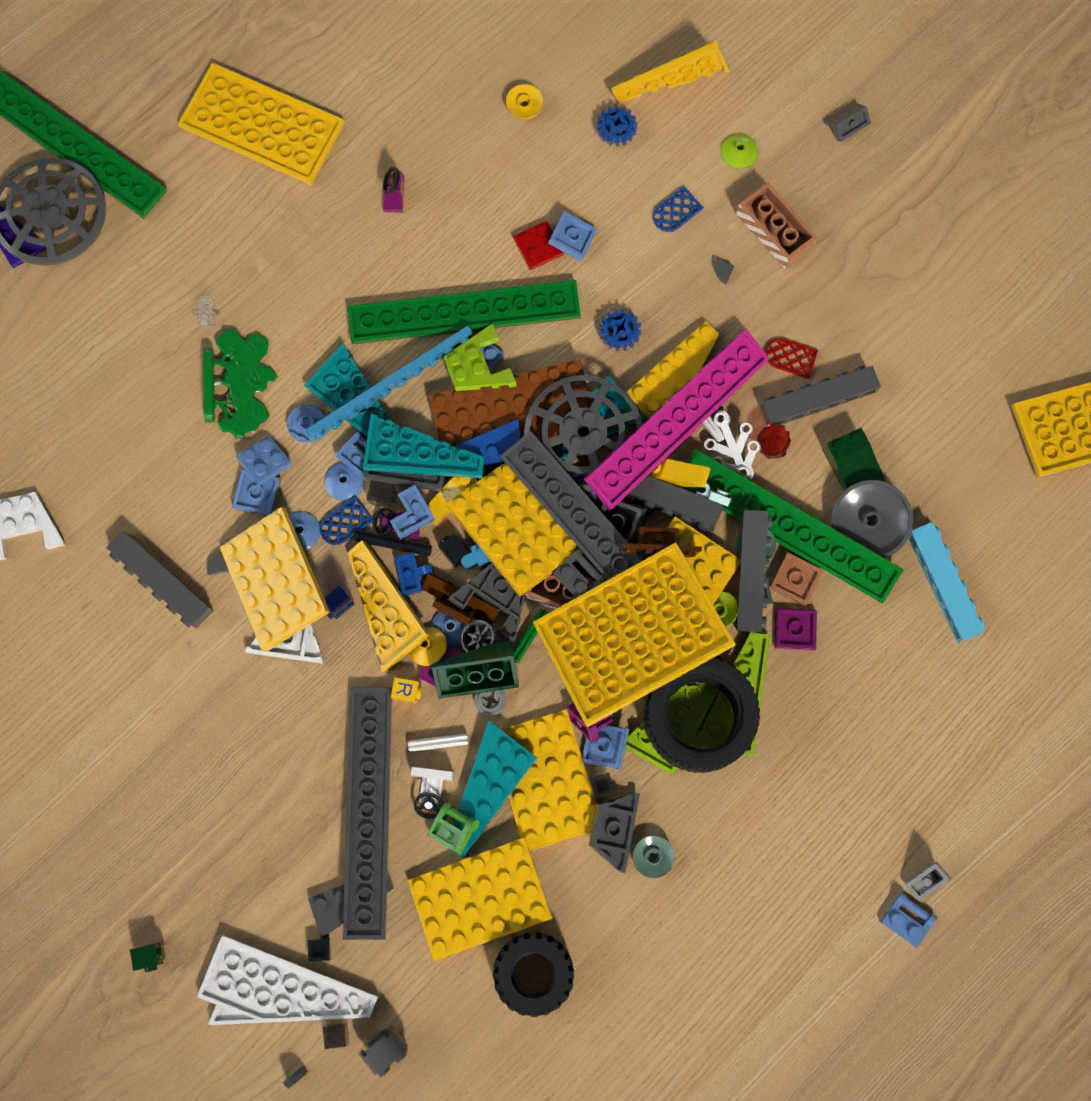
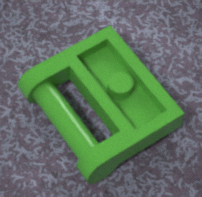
(449, 834)

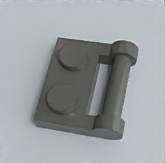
(573, 579)

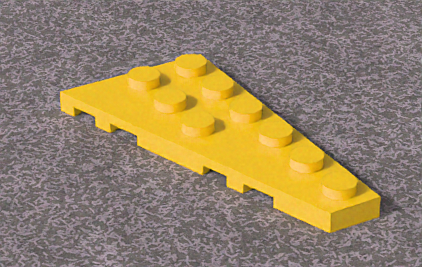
(675, 72)
(673, 371)
(386, 610)

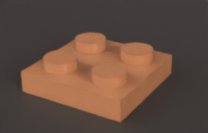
(796, 579)

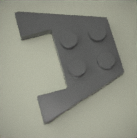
(497, 591)

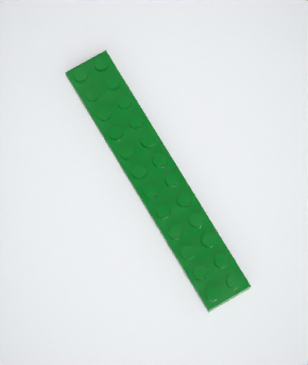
(72, 143)
(455, 311)
(803, 532)

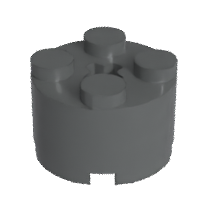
(384, 1050)

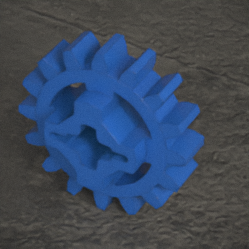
(616, 125)
(616, 322)

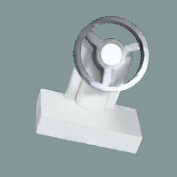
(430, 789)

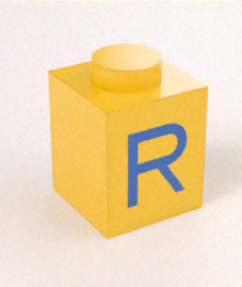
(406, 690)

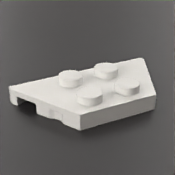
(300, 646)

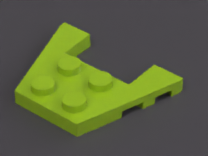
(468, 365)

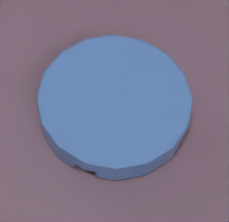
(301, 419)

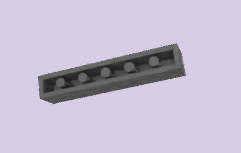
(821, 396)
(677, 502)
(753, 571)
(159, 579)

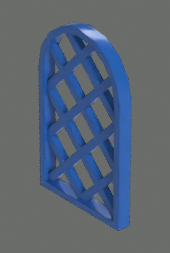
(673, 197)
(333, 514)

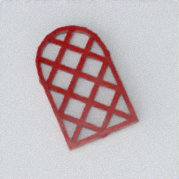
(793, 371)

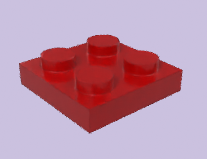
(535, 247)

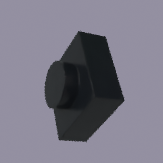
(319, 950)

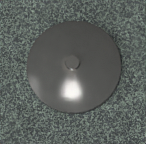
(874, 516)

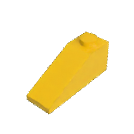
(681, 473)
(450, 490)

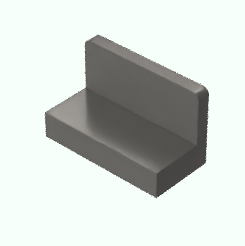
(849, 121)

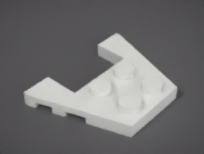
(24, 516)

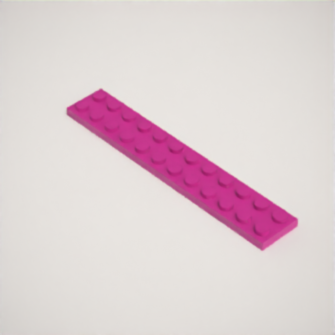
(676, 419)

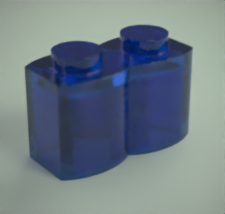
(338, 603)

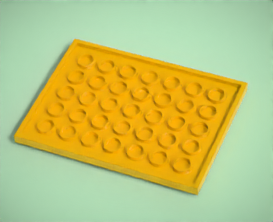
(633, 634)

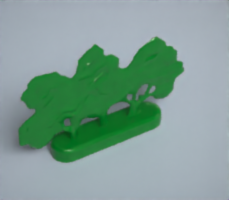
(243, 378)

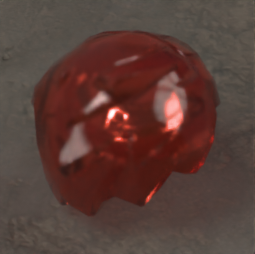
(774, 441)

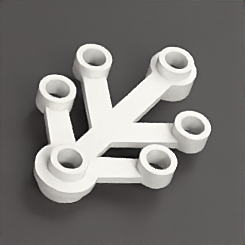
(734, 450)

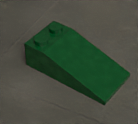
(852, 459)
(477, 671)

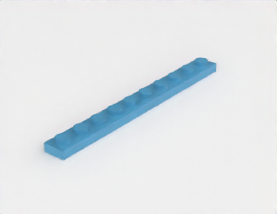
(384, 388)

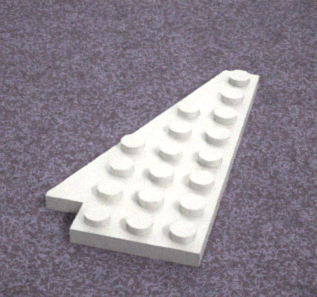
(266, 988)

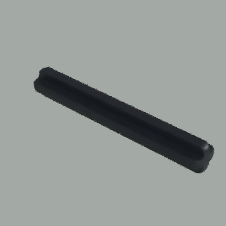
(393, 543)

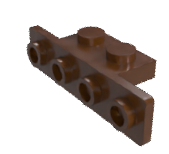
(655, 539)
(475, 607)

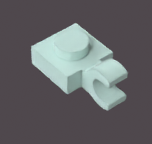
(719, 496)

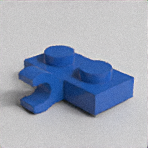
(410, 573)

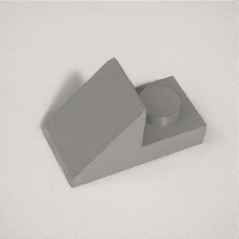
(927, 880)

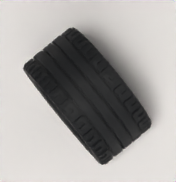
(744, 729)

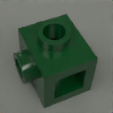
(147, 957)

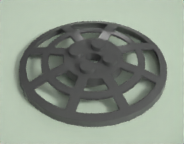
(55, 215)
(582, 418)

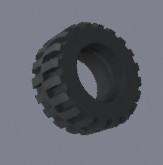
(504, 974)

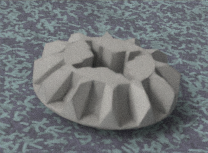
(495, 708)

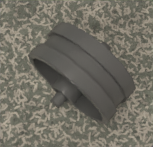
(478, 637)

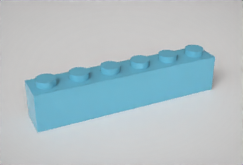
(945, 582)

